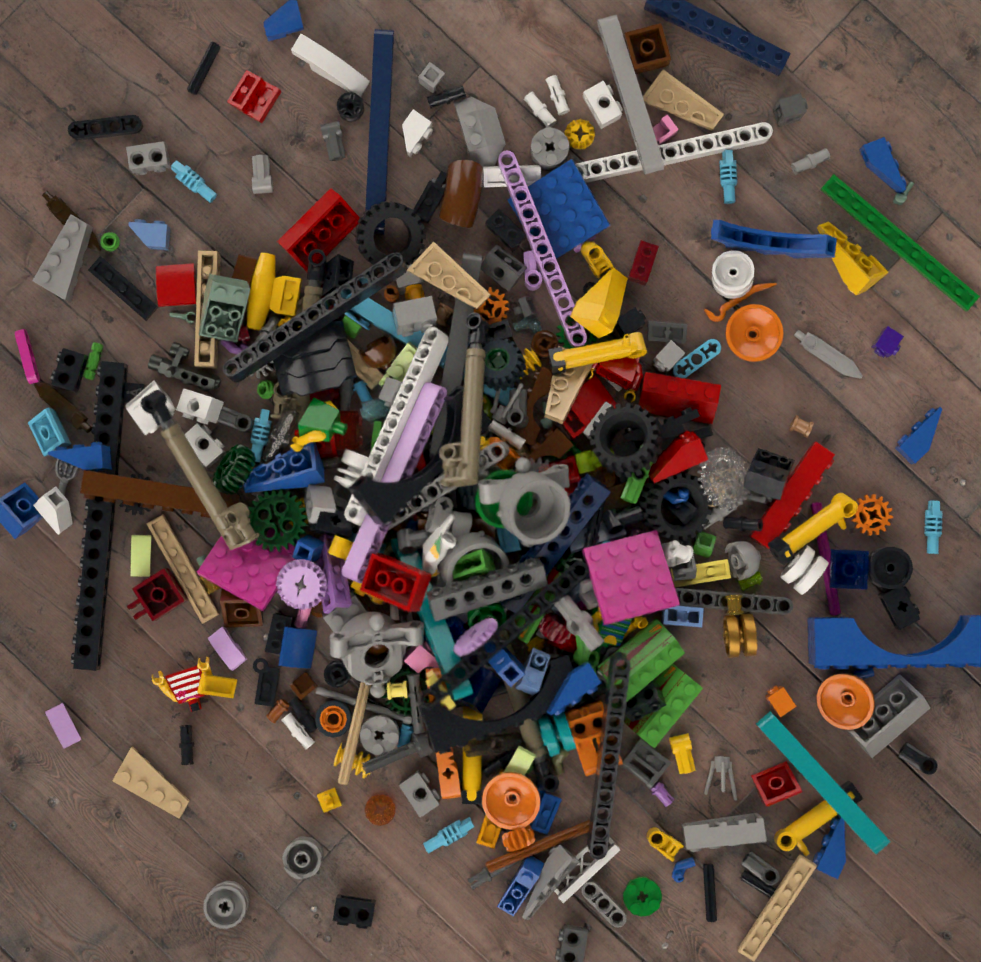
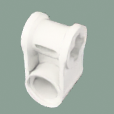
(676, 553)

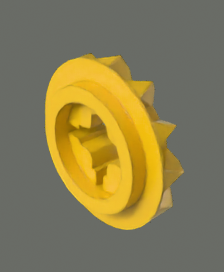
(586, 139)

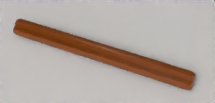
(538, 846)

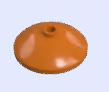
(763, 323)
(838, 708)
(510, 812)

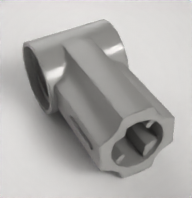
(261, 178)

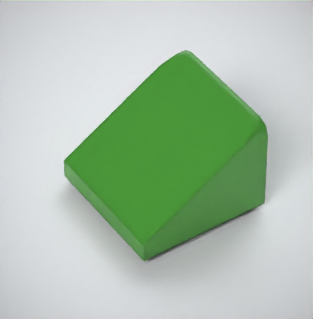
(351, 327)
(704, 544)

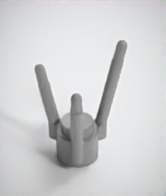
(500, 413)
(724, 766)

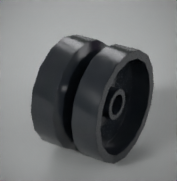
(900, 567)

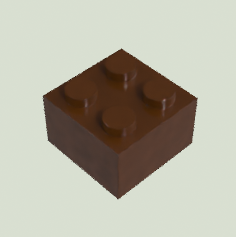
(647, 48)

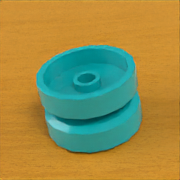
(556, 732)

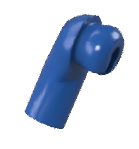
(679, 497)
(865, 673)
(680, 868)

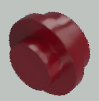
(243, 334)

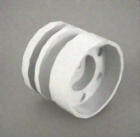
(356, 464)

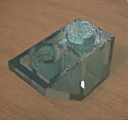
(374, 410)

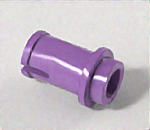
(662, 794)

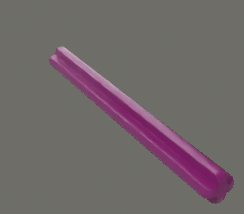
(824, 551)

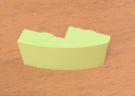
(140, 555)
(520, 761)

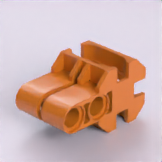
(583, 741)

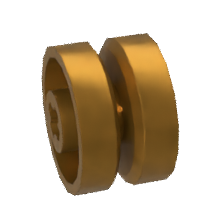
(740, 635)

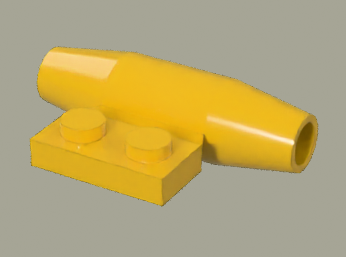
(271, 293)

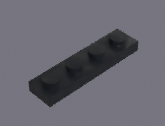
(123, 288)

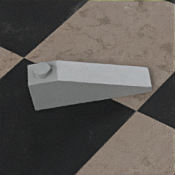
(554, 872)

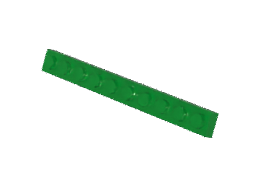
(900, 243)

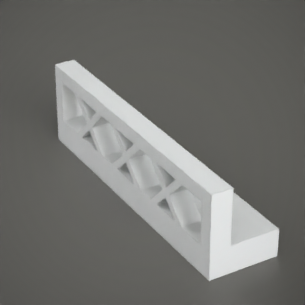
(587, 873)

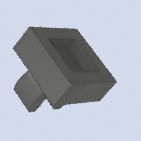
(526, 307)

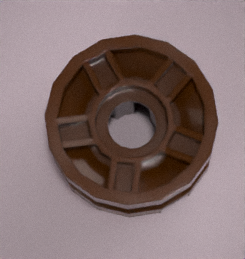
(540, 336)

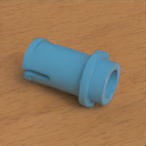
(362, 391)
(405, 734)

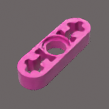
(27, 356)

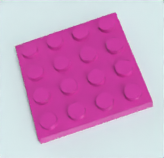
(247, 570)
(630, 577)

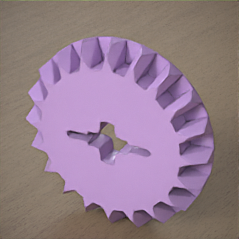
(313, 579)
(475, 636)

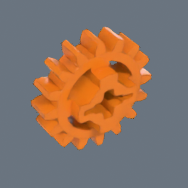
(497, 305)
(876, 506)

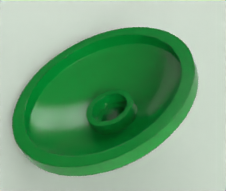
(488, 512)

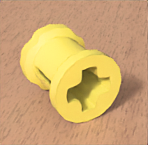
(397, 690)

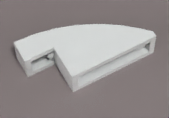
(329, 65)

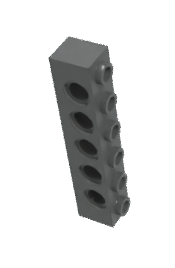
(496, 592)

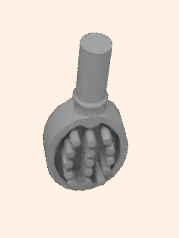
(66, 473)

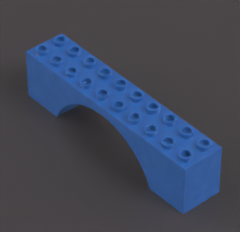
(841, 643)

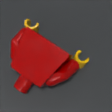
(622, 371)

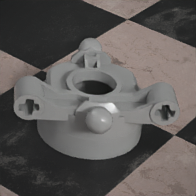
(552, 506)
(466, 542)
(373, 629)

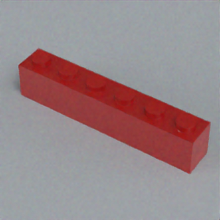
(797, 490)

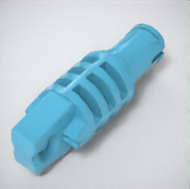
(728, 176)
(193, 181)
(260, 433)
(933, 526)
(449, 834)

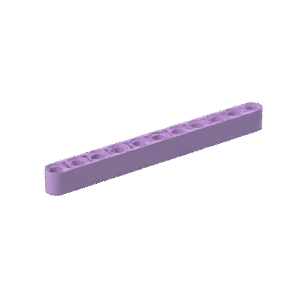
(540, 240)
(400, 467)

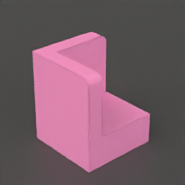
(665, 130)

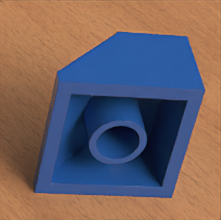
(17, 510)

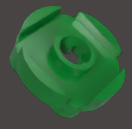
(633, 889)

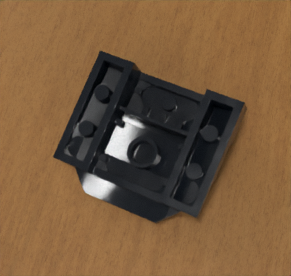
(316, 363)

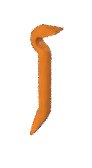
(731, 303)

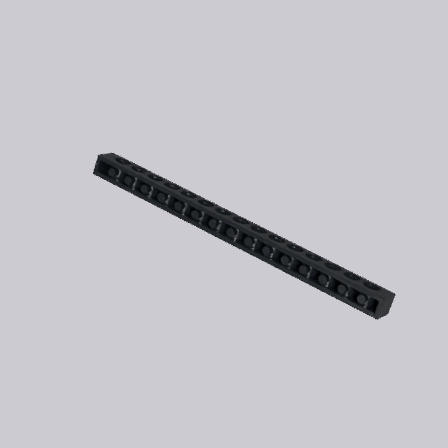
(105, 525)

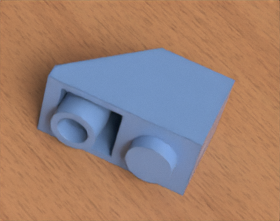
(153, 235)
(534, 672)

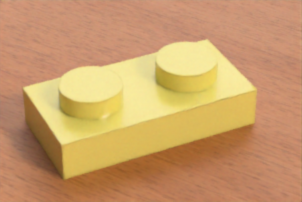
(432, 678)

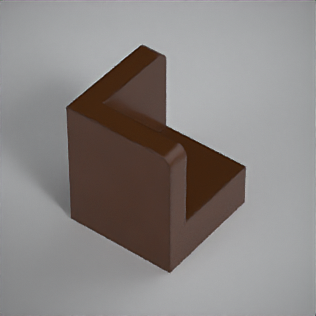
(303, 685)

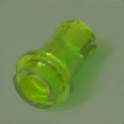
(751, 581)

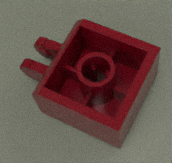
(154, 606)

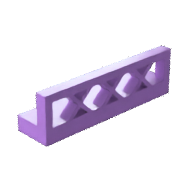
(337, 584)

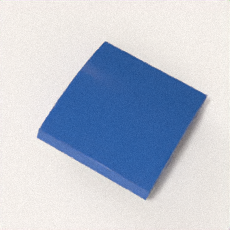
(297, 647)
(548, 808)

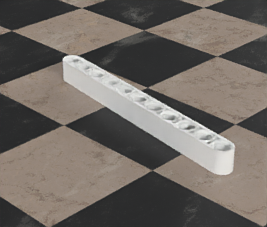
(678, 148)
(419, 372)

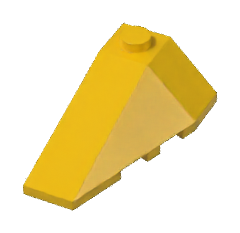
(854, 267)
(601, 304)

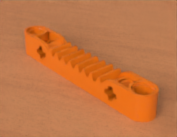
(448, 781)

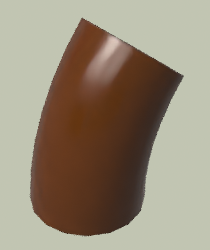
(462, 193)

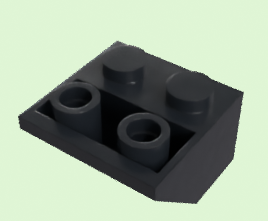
(768, 473)

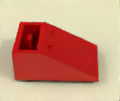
(585, 407)

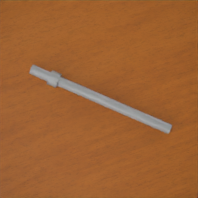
(369, 706)

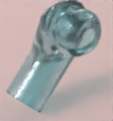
(527, 322)

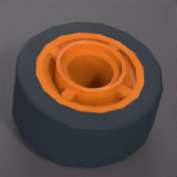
(322, 718)

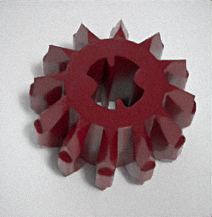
(554, 628)

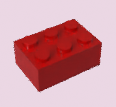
(395, 582)

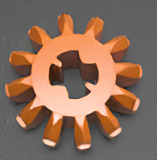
(518, 838)

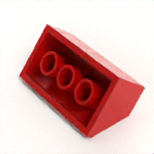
(319, 229)
(670, 395)

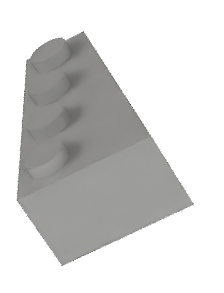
(65, 259)
(724, 832)

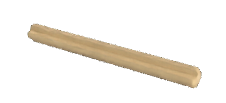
(354, 733)

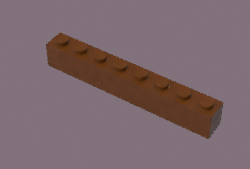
(146, 492)

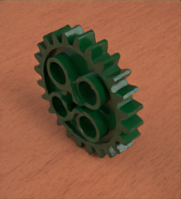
(292, 513)

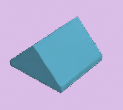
(48, 431)

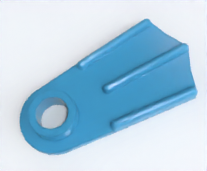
(364, 323)

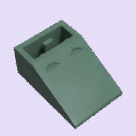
(223, 307)

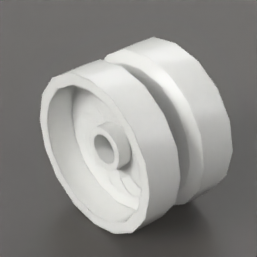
(743, 274)
(804, 569)

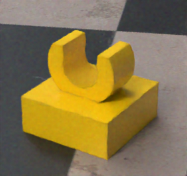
(329, 799)

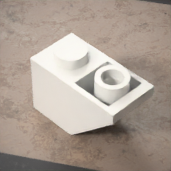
(415, 130)
(55, 510)

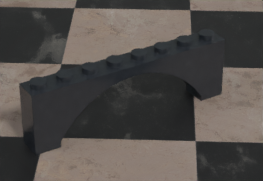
(386, 499)
(450, 730)

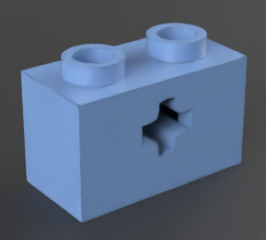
(683, 616)

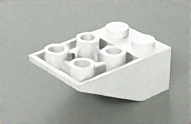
(143, 419)

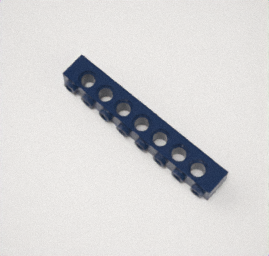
(720, 33)
(550, 554)

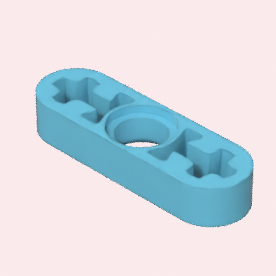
(705, 346)

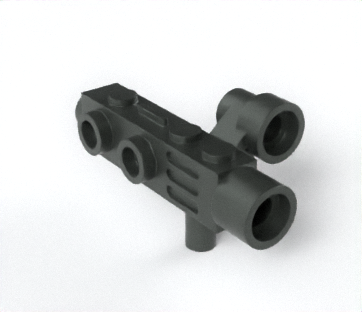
(187, 374)

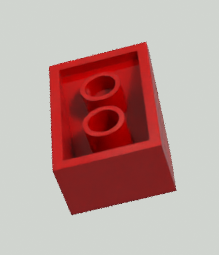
(678, 456)

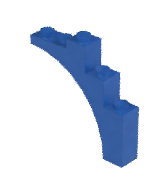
(773, 243)

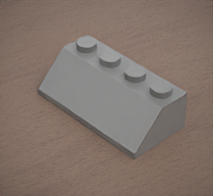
(894, 711)

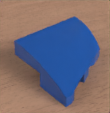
(284, 21)

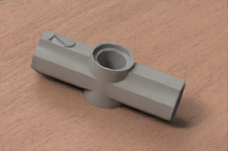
(579, 623)

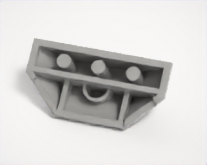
(480, 130)

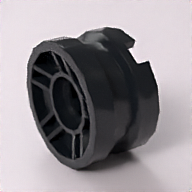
(351, 99)
(330, 678)

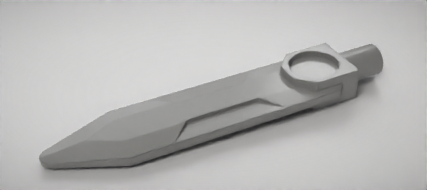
(828, 354)

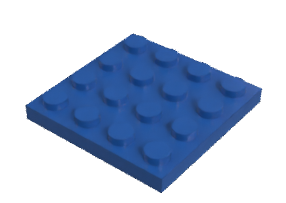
(565, 209)

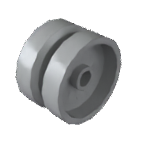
(237, 900)

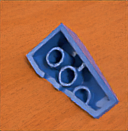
(288, 471)

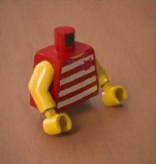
(183, 685)

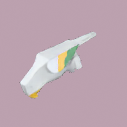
(436, 547)

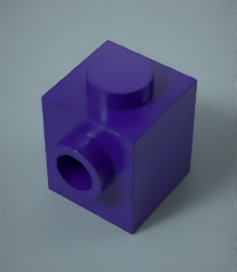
(887, 342)

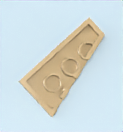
(677, 99)
(444, 273)
(564, 391)
(145, 781)

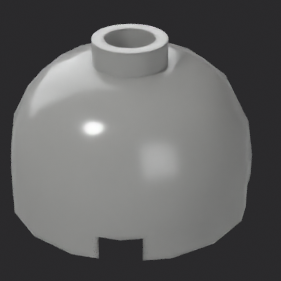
(743, 559)

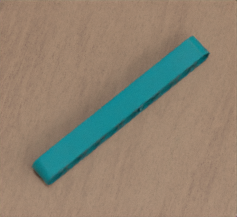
(436, 631)
(823, 782)

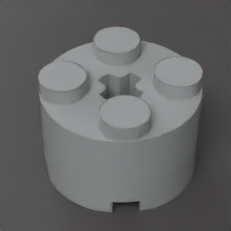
(546, 138)
(378, 745)
(291, 857)

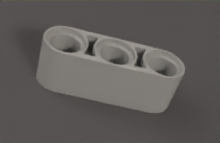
(608, 911)

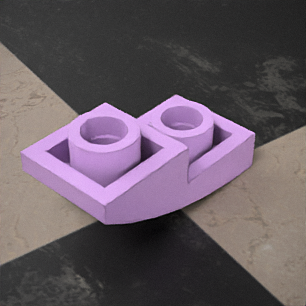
(227, 648)
(63, 725)

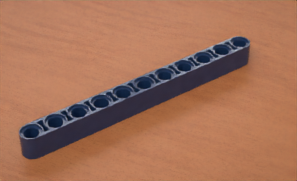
(379, 121)

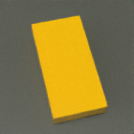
(217, 686)

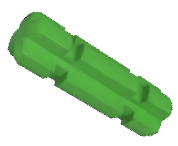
(93, 361)

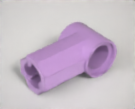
(532, 270)

